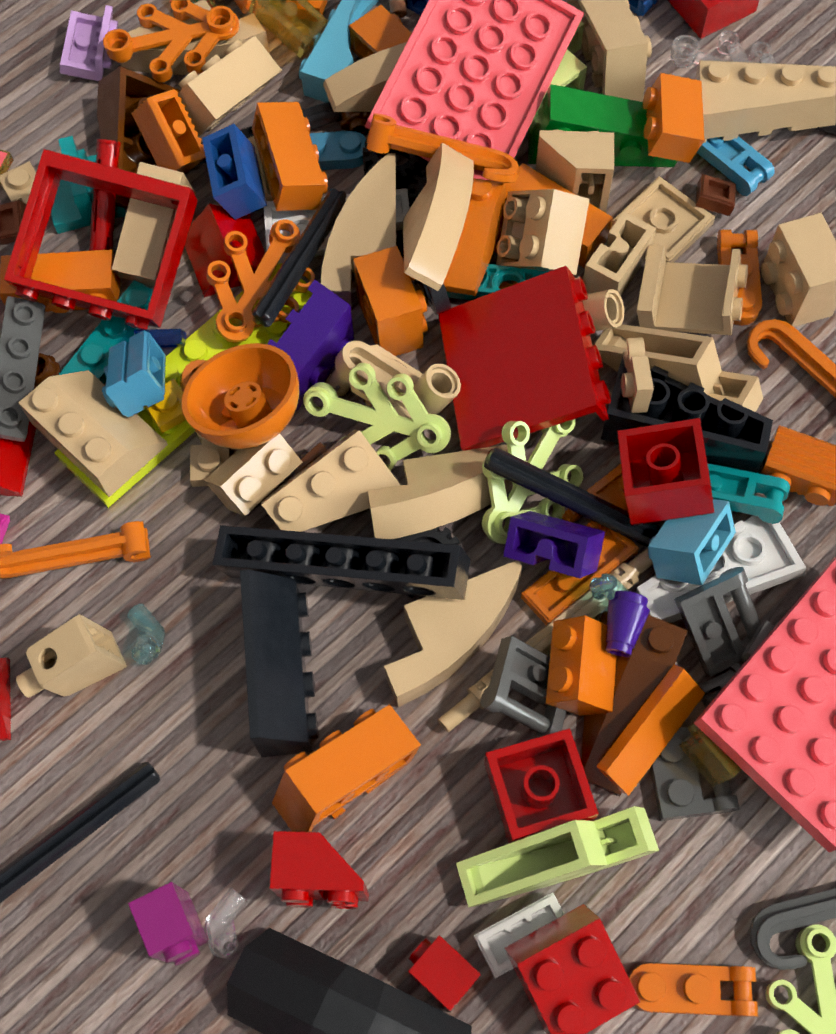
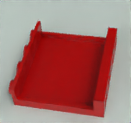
(523, 358)

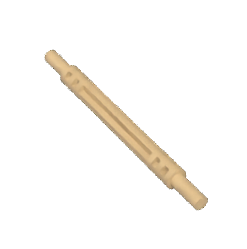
(585, 605)

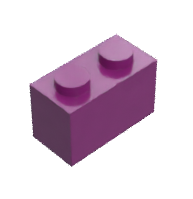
(169, 924)

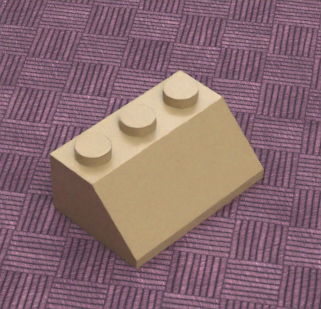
(89, 431)

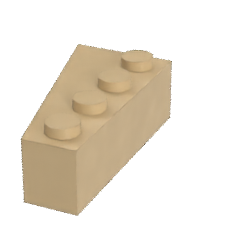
(615, 47)
(765, 97)

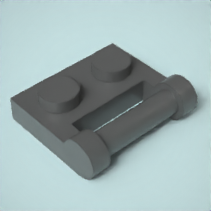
(710, 621)
(525, 671)
(679, 787)

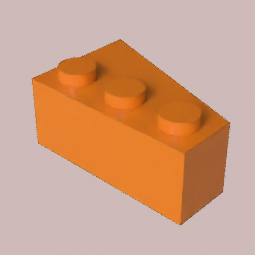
(343, 768)

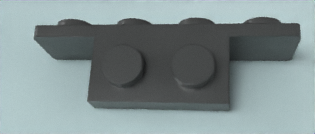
(18, 362)

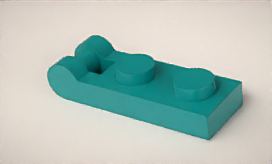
(739, 489)

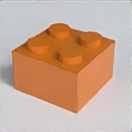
(390, 301)

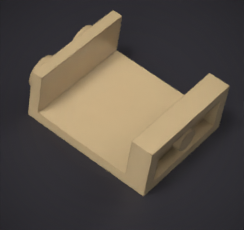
(690, 294)

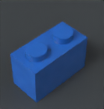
(234, 171)

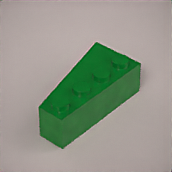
(589, 111)

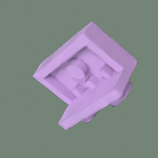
(84, 47)

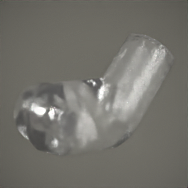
(220, 925)

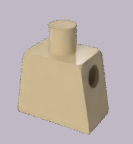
(71, 659)

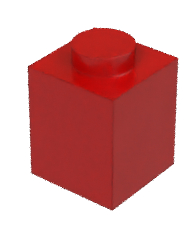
(442, 971)

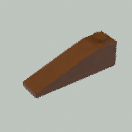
(117, 98)
(634, 683)

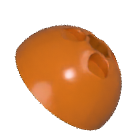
(242, 396)

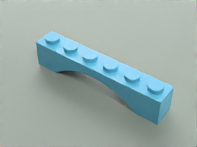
(331, 48)

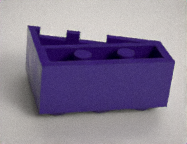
(316, 336)

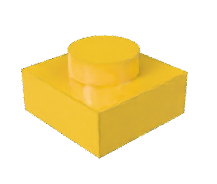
(168, 411)

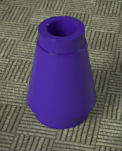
(625, 622)

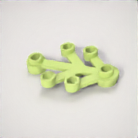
(383, 416)
(505, 507)
(823, 983)

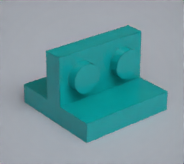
(74, 201)

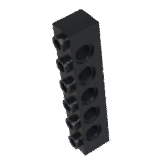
(345, 561)

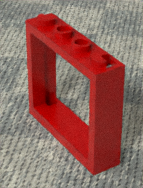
(58, 167)

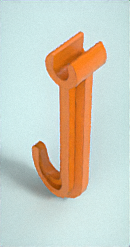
(387, 135)
(797, 347)
(130, 544)

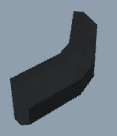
(299, 990)

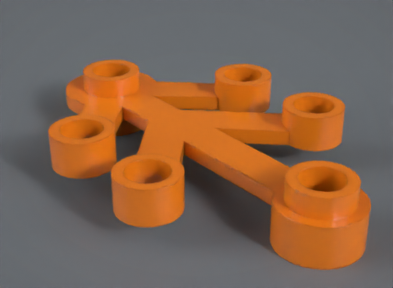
(213, 26)
(252, 283)

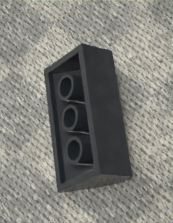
(276, 664)

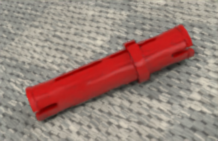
(104, 202)

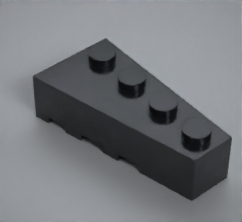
(731, 432)

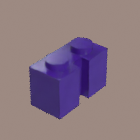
(568, 545)

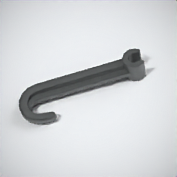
(788, 916)

